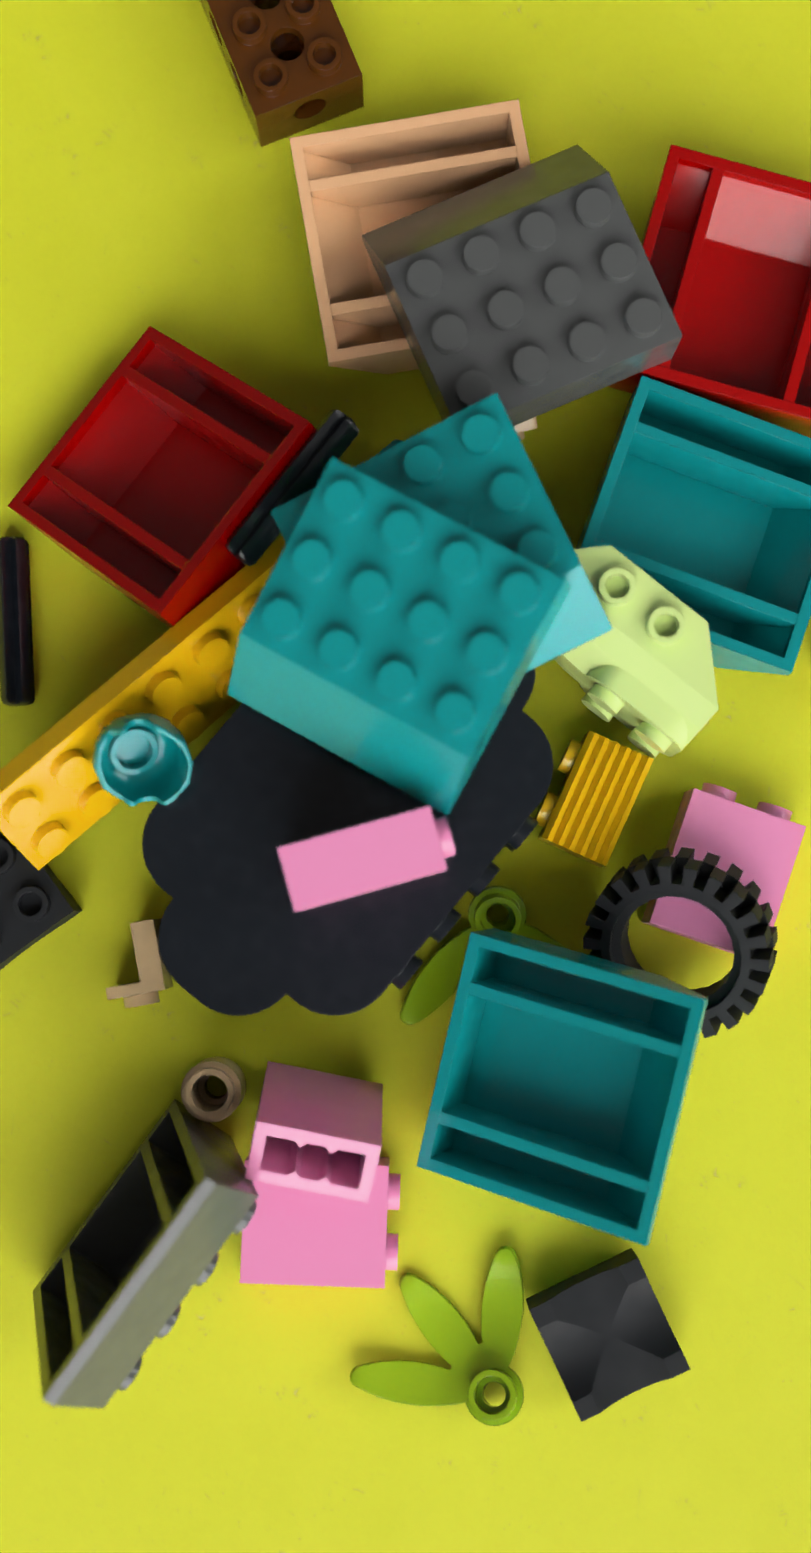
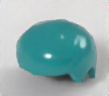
(142, 759)

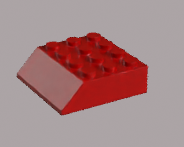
(738, 280)
(161, 475)

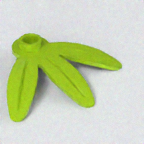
(442, 971)
(450, 1335)

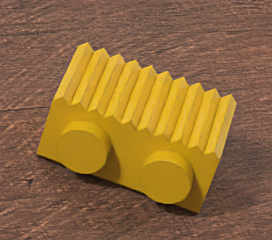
(593, 798)

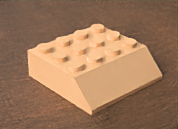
(376, 176)

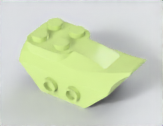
(653, 664)

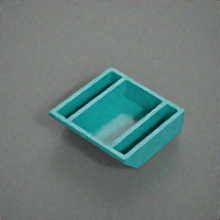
(484, 480)
(715, 517)
(393, 635)
(562, 1081)

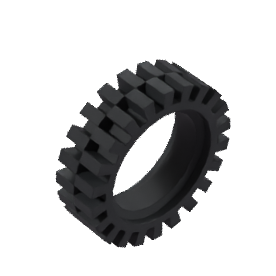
(713, 888)

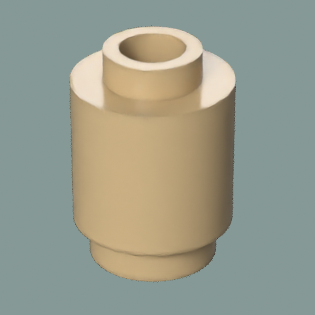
(200, 1101)

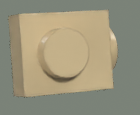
(150, 966)

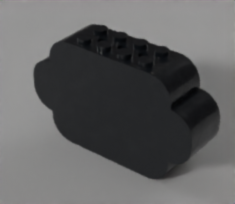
(263, 787)

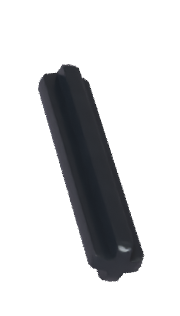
(298, 477)
(15, 624)

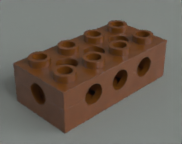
(287, 62)

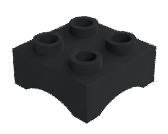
(30, 902)
(606, 1333)

